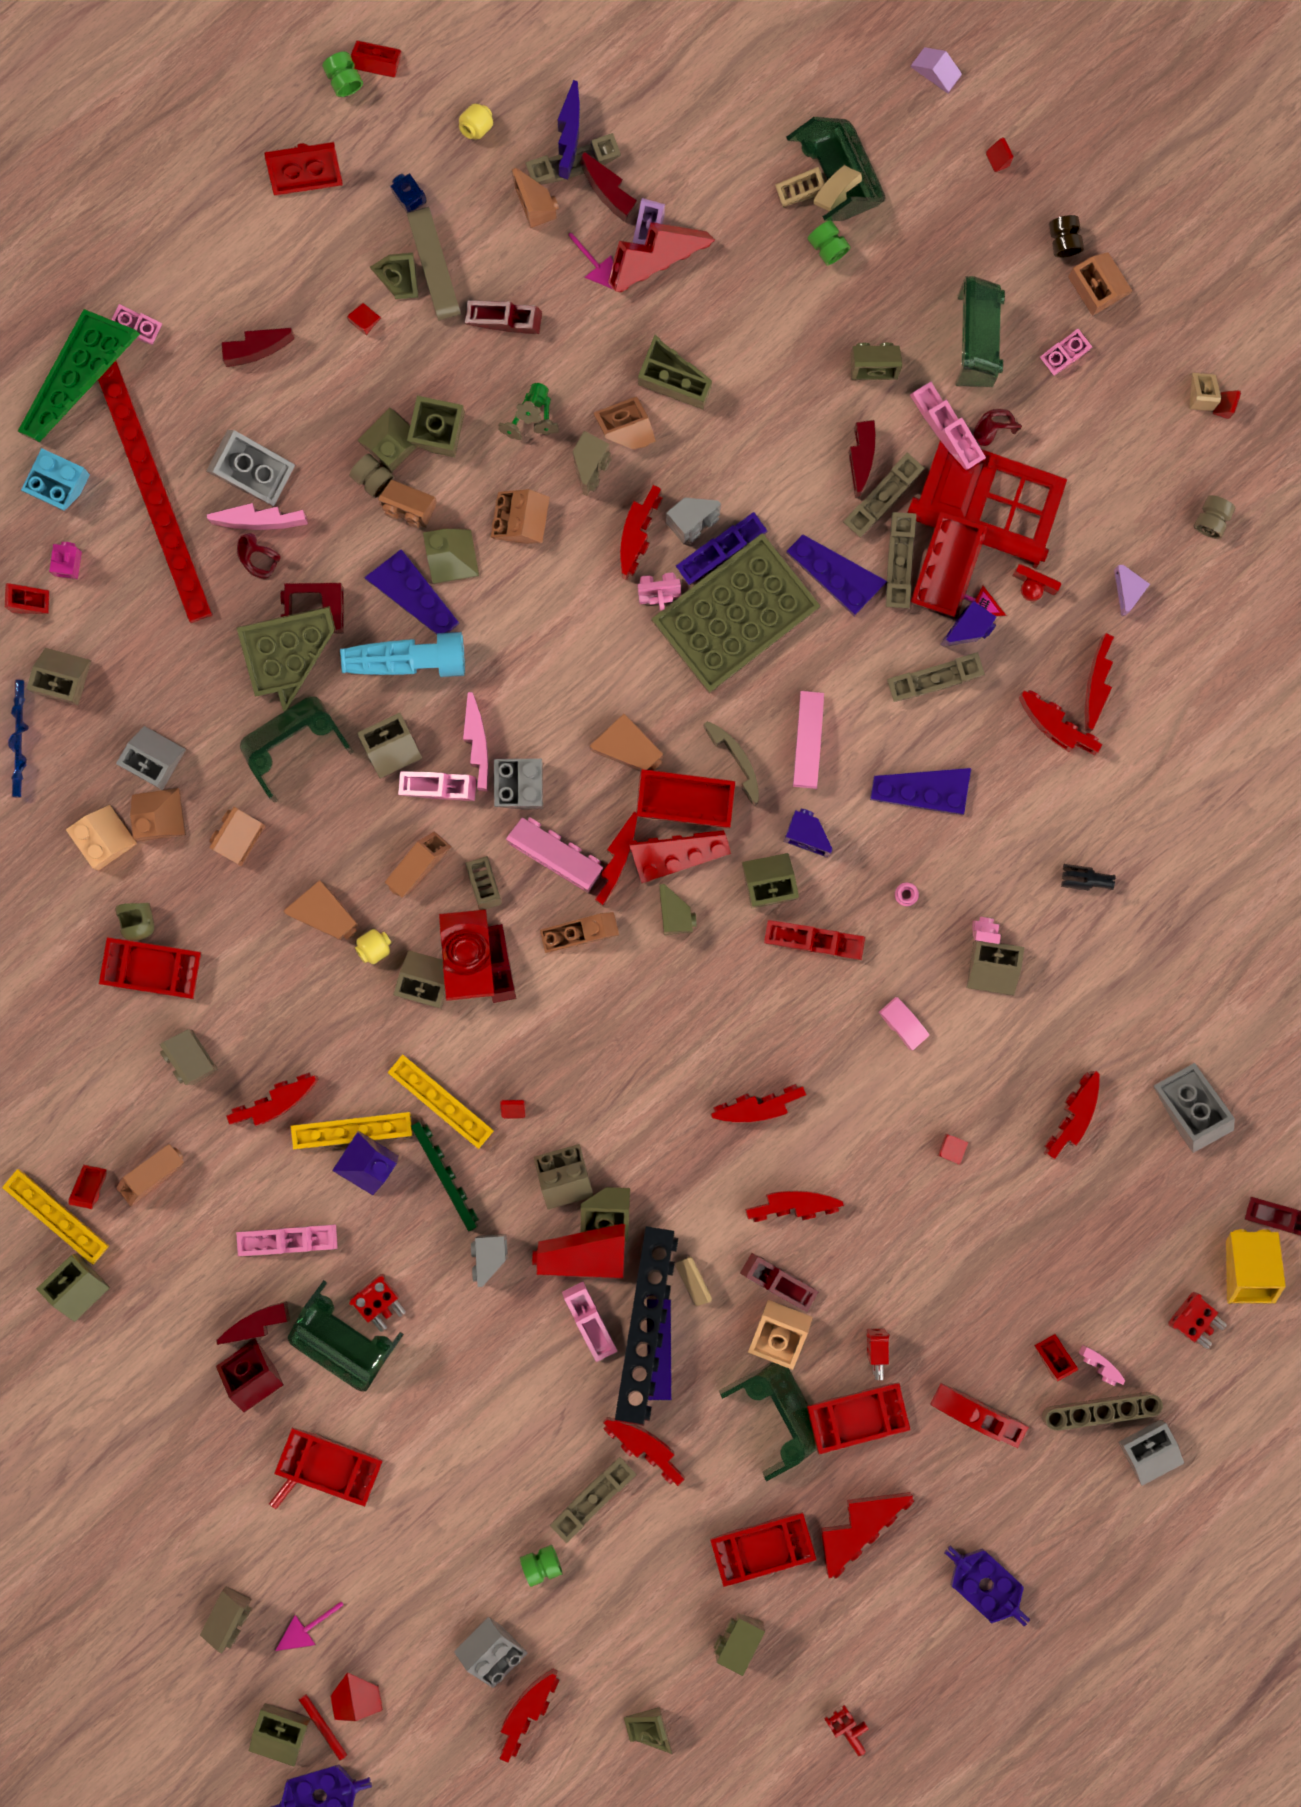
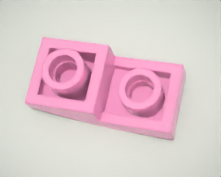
(143, 324)
(1066, 352)
(985, 930)
(904, 1022)
(1106, 1369)

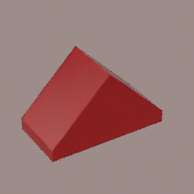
(26, 599)
(1056, 1358)

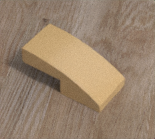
(835, 188)

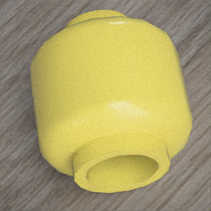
(475, 121)
(373, 946)

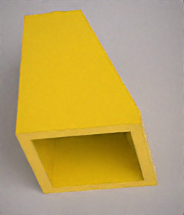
(1254, 1267)

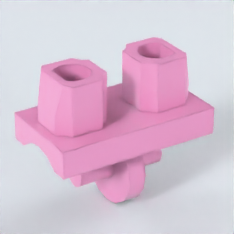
(660, 591)

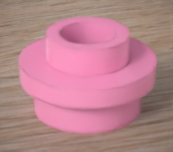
(913, 891)

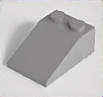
(250, 467)
(1195, 1108)

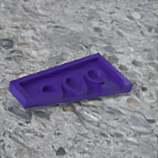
(837, 575)
(408, 588)
(928, 790)

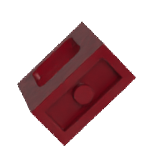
(331, 594)

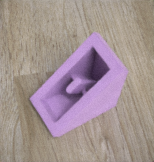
(937, 68)
(649, 212)
(1129, 588)

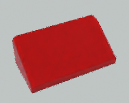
(375, 58)

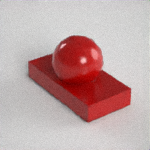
(1035, 583)
(87, 1187)

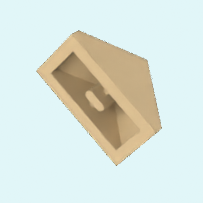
(1204, 392)

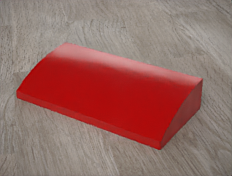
(949, 564)
(685, 798)

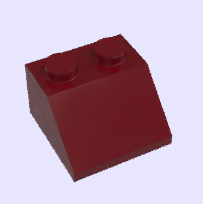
(249, 1376)

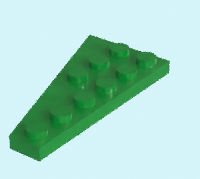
(83, 359)

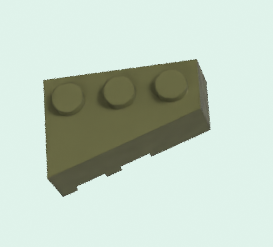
(673, 376)

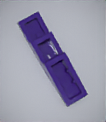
(569, 127)
(721, 548)
(663, 1376)

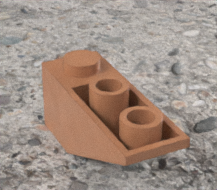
(579, 932)

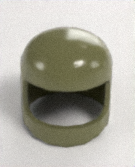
(135, 920)

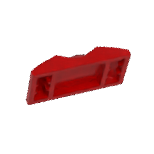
(466, 955)
(150, 968)
(858, 1417)
(328, 1466)
(763, 1549)

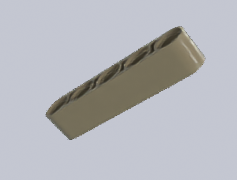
(433, 263)
(1113, 1411)

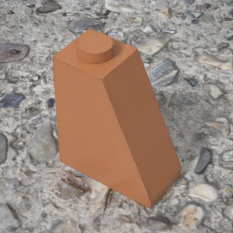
(628, 746)
(417, 864)
(323, 911)
(150, 1174)

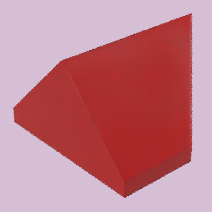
(355, 1699)

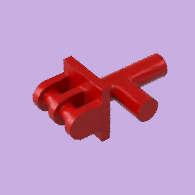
(842, 1723)

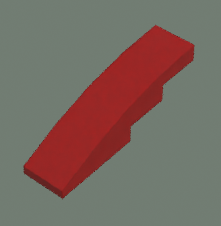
(1097, 690)
(620, 850)
(814, 940)

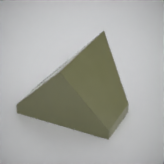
(398, 274)
(648, 1729)

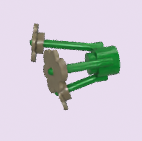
(530, 412)

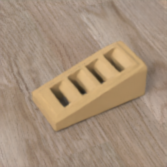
(806, 176)

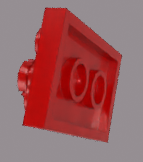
(303, 168)

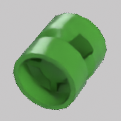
(344, 77)
(829, 243)
(541, 1565)

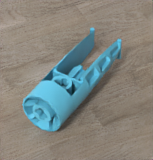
(406, 657)

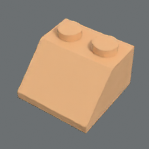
(101, 837)
(780, 1334)

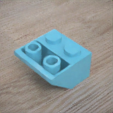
(55, 480)

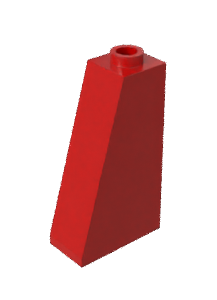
(583, 1254)

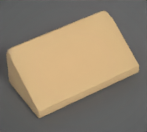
(693, 1281)

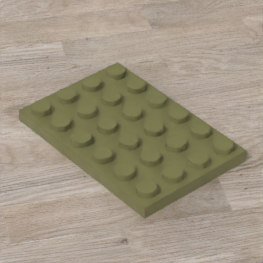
(735, 613)

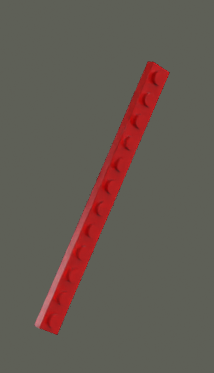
(154, 494)

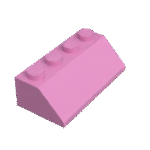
(554, 854)

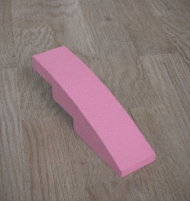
(947, 427)
(248, 518)
(475, 734)
(808, 740)
(286, 1240)

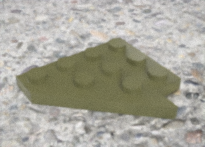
(284, 651)

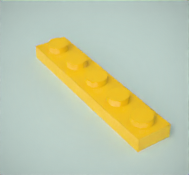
(440, 1101)
(344, 1130)
(55, 1216)

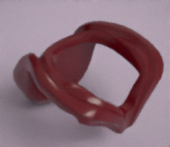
(986, 428)
(246, 547)

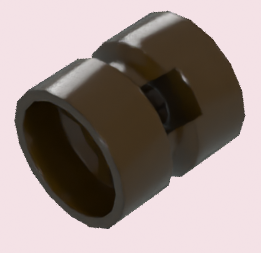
(1066, 236)

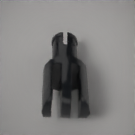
(1085, 878)

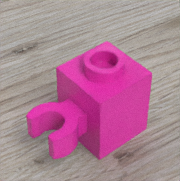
(65, 560)

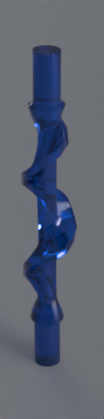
(15, 740)

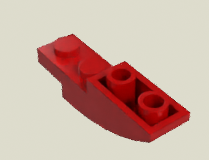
(633, 538)
(1048, 720)
(283, 1098)
(1081, 1107)
(749, 1110)
(803, 1202)
(979, 1416)
(638, 1440)
(528, 1705)

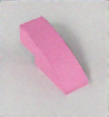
(437, 786)
(589, 1321)

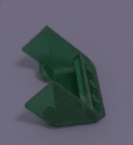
(835, 145)
(980, 332)
(306, 713)
(338, 1345)
(780, 1384)

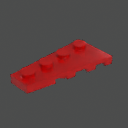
(666, 856)

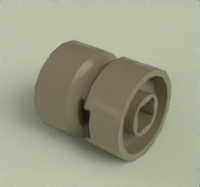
(367, 472)
(1216, 514)

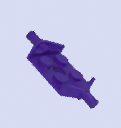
(999, 1601)
(333, 1780)

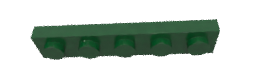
(445, 1175)

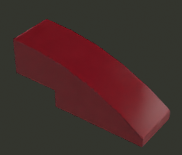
(606, 186)
(504, 316)
(256, 346)
(862, 455)
(501, 967)
(1274, 1215)
(779, 1282)
(256, 1323)

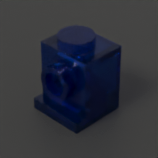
(411, 199)

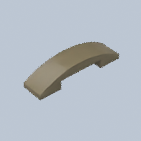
(546, 170)
(884, 495)
(900, 560)
(936, 678)
(719, 736)
(592, 1499)

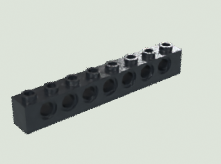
(653, 1239)

